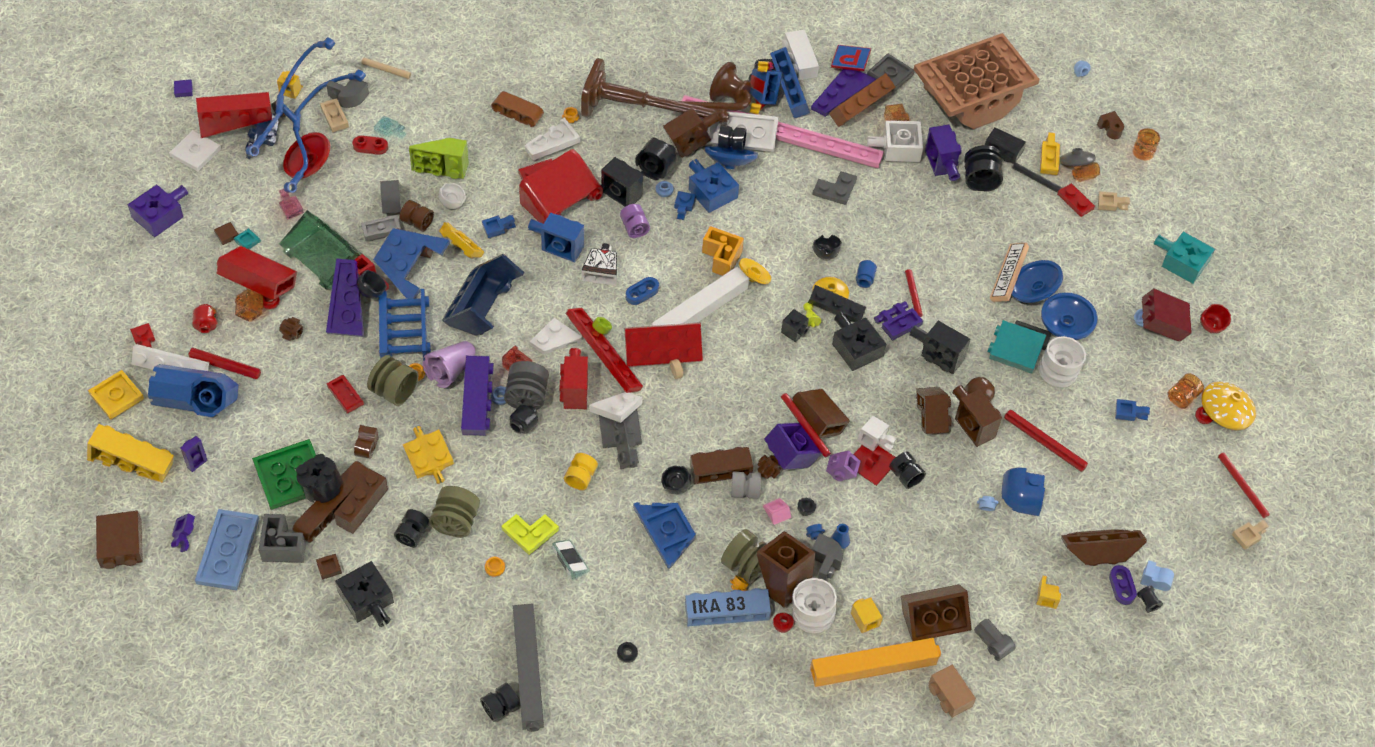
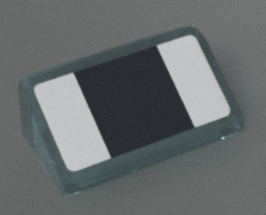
(570, 558)

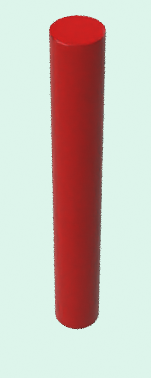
(913, 292)

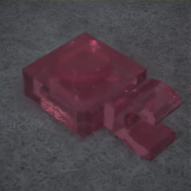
(290, 205)

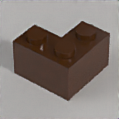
(934, 407)

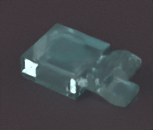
(388, 126)

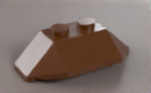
(1104, 545)

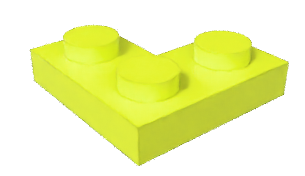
(532, 536)

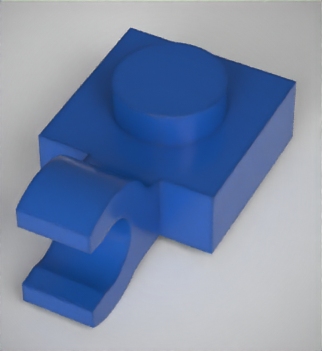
(684, 202)
(495, 226)
(1129, 411)

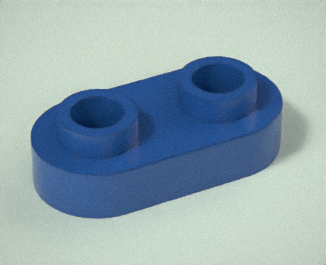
(640, 290)

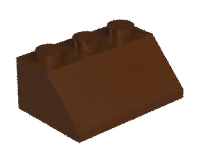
(936, 612)

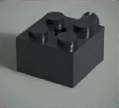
(857, 342)
(942, 346)
(365, 593)

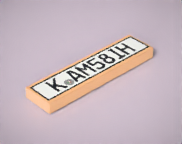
(1009, 272)

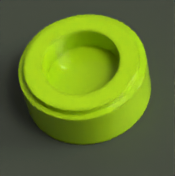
(602, 325)

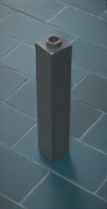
(528, 667)

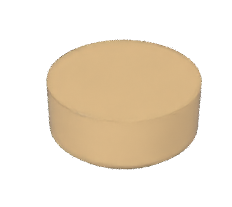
(676, 368)

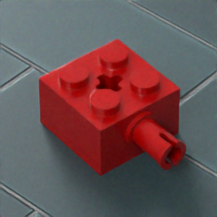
(574, 380)

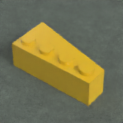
(128, 453)

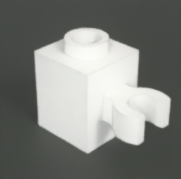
(874, 433)

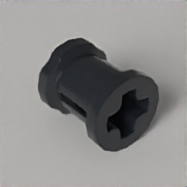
(1150, 599)

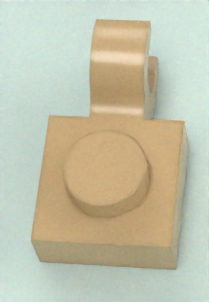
(1110, 201)
(1249, 535)

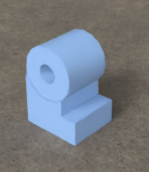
(1157, 577)

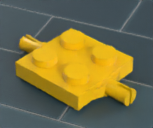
(428, 454)

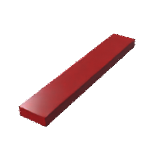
(604, 350)

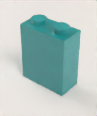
(1016, 346)

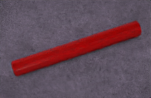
(1046, 440)

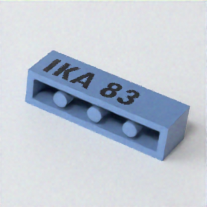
(727, 607)

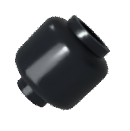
(523, 419)

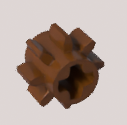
(291, 328)
(769, 466)

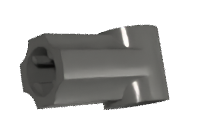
(997, 643)

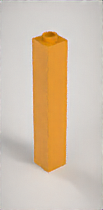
(874, 662)

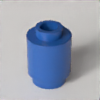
(866, 273)

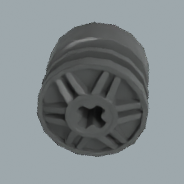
(526, 385)

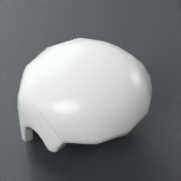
(452, 195)

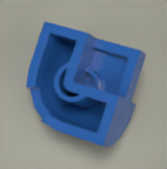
(1023, 491)

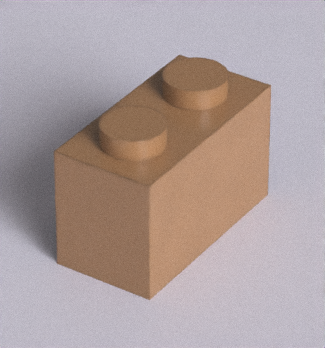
(951, 691)

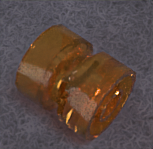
(1146, 144)
(1185, 390)

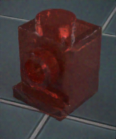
(513, 356)

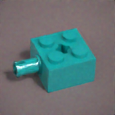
(1185, 256)

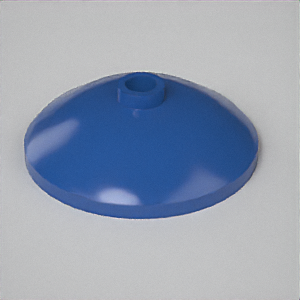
(730, 157)
(1037, 281)
(1070, 309)

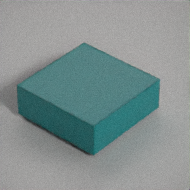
(247, 239)

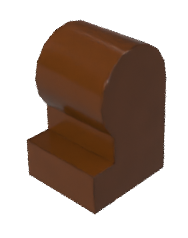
(1112, 124)
(366, 441)

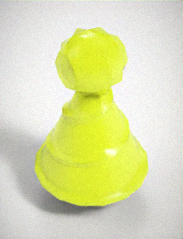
(814, 320)

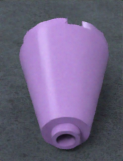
(447, 363)

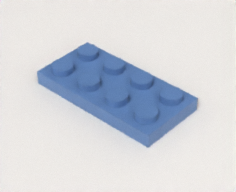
(227, 549)

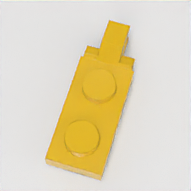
(1050, 155)
(460, 240)

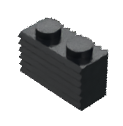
(1008, 145)

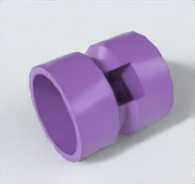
(634, 220)

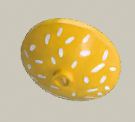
(1228, 405)

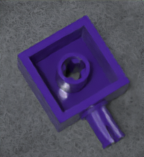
(943, 151)
(157, 209)

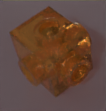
(248, 305)

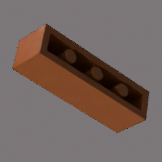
(862, 100)

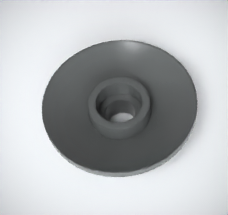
(1077, 157)

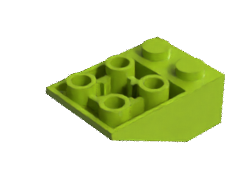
(440, 157)

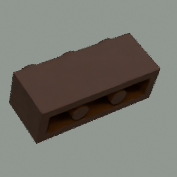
(720, 464)
(361, 501)

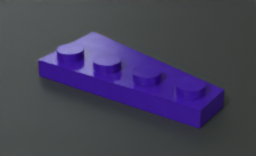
(841, 89)
(345, 301)

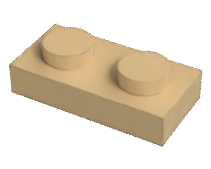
(334, 115)

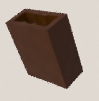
(821, 412)
(119, 539)

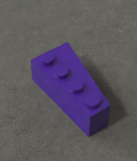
(476, 395)

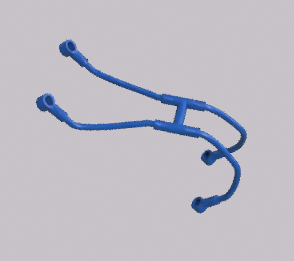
(295, 117)

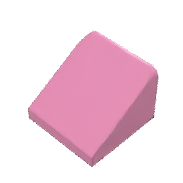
(777, 511)

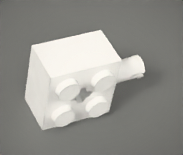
(900, 141)

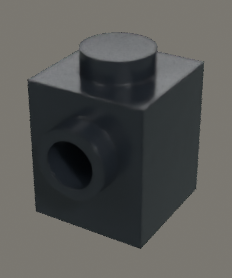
(795, 325)

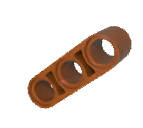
(517, 108)

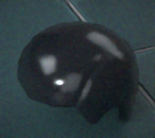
(827, 247)
(371, 284)
(676, 479)

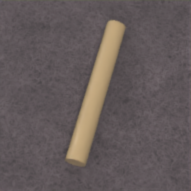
(386, 68)

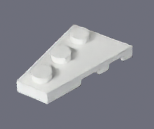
(555, 139)

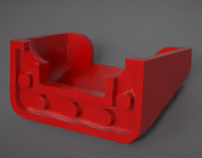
(558, 186)

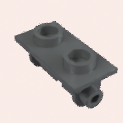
(624, 440)

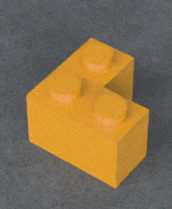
(724, 247)

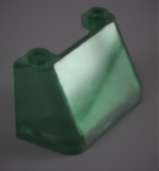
(317, 247)

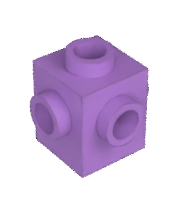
(843, 465)

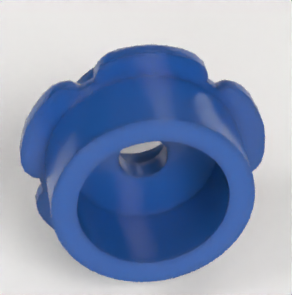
(814, 530)

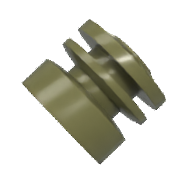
(392, 380)
(454, 511)
(742, 555)

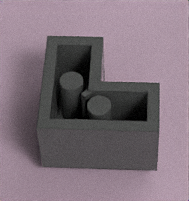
(277, 543)

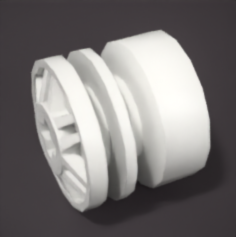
(1062, 361)
(818, 596)

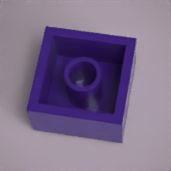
(792, 446)

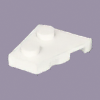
(554, 336)
(617, 406)

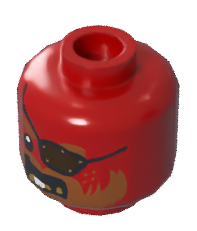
(204, 318)

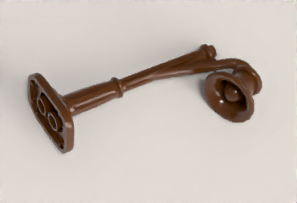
(724, 84)

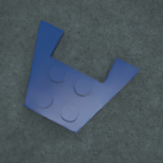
(401, 252)

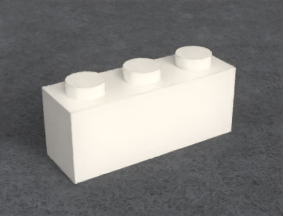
(801, 54)

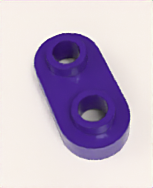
(1122, 586)

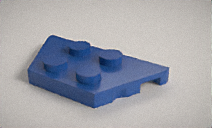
(667, 529)

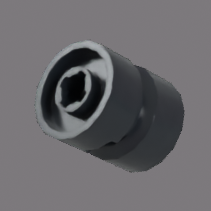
(730, 137)
(906, 467)
(412, 527)
(502, 700)

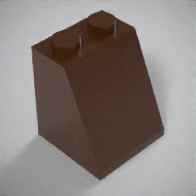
(785, 565)

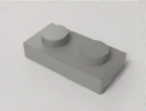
(380, 227)

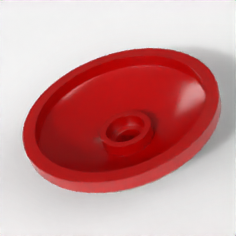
(317, 151)

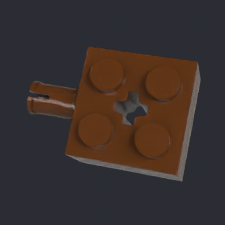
(690, 131)
(977, 415)

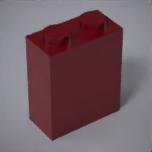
(1166, 315)

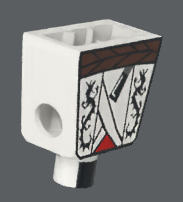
(601, 266)

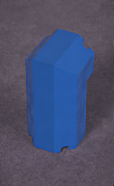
(192, 390)

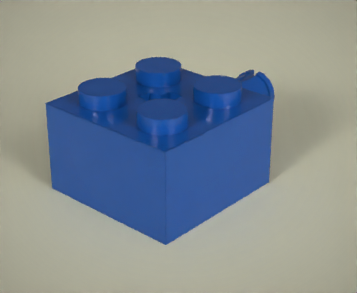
(712, 185)
(560, 236)

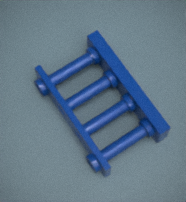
(387, 319)

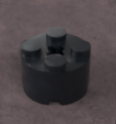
(656, 159)
(319, 479)

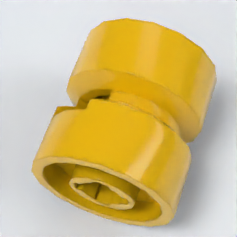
(580, 471)

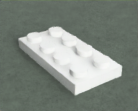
(760, 130)

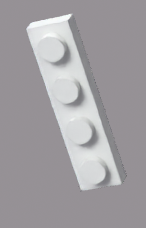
(151, 357)

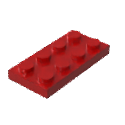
(663, 344)

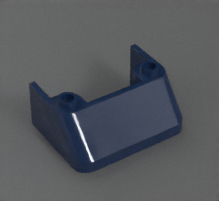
(479, 293)

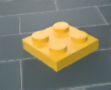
(116, 394)

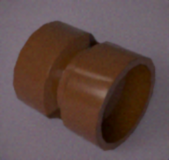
(415, 214)

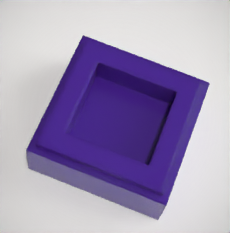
(183, 88)

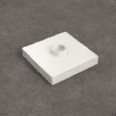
(195, 151)

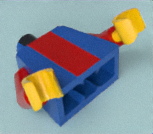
(764, 86)

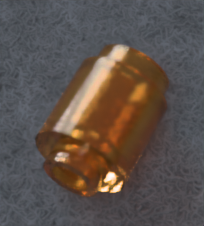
(1086, 172)

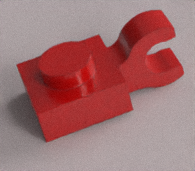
(143, 335)

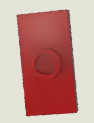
(345, 394)

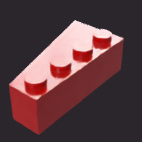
(232, 112)

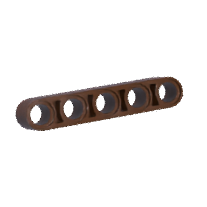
(316, 517)

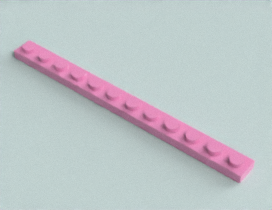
(821, 142)

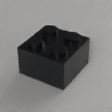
(622, 182)

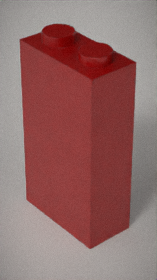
(256, 272)

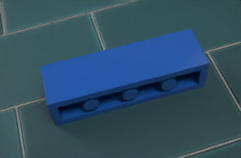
(790, 83)

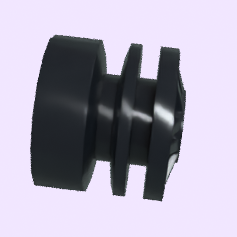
(983, 168)

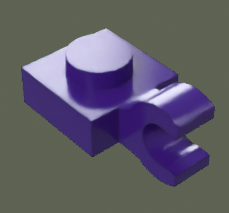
(182, 528)

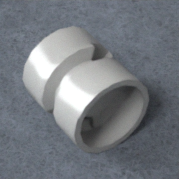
(746, 485)

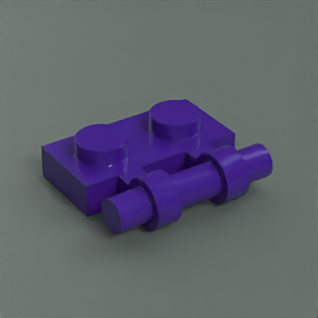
(900, 324)

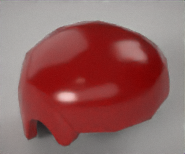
(1217, 315)

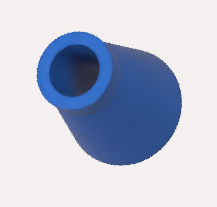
(841, 535)

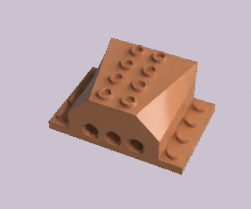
(978, 80)

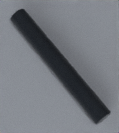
(1036, 177)

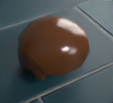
(983, 384)

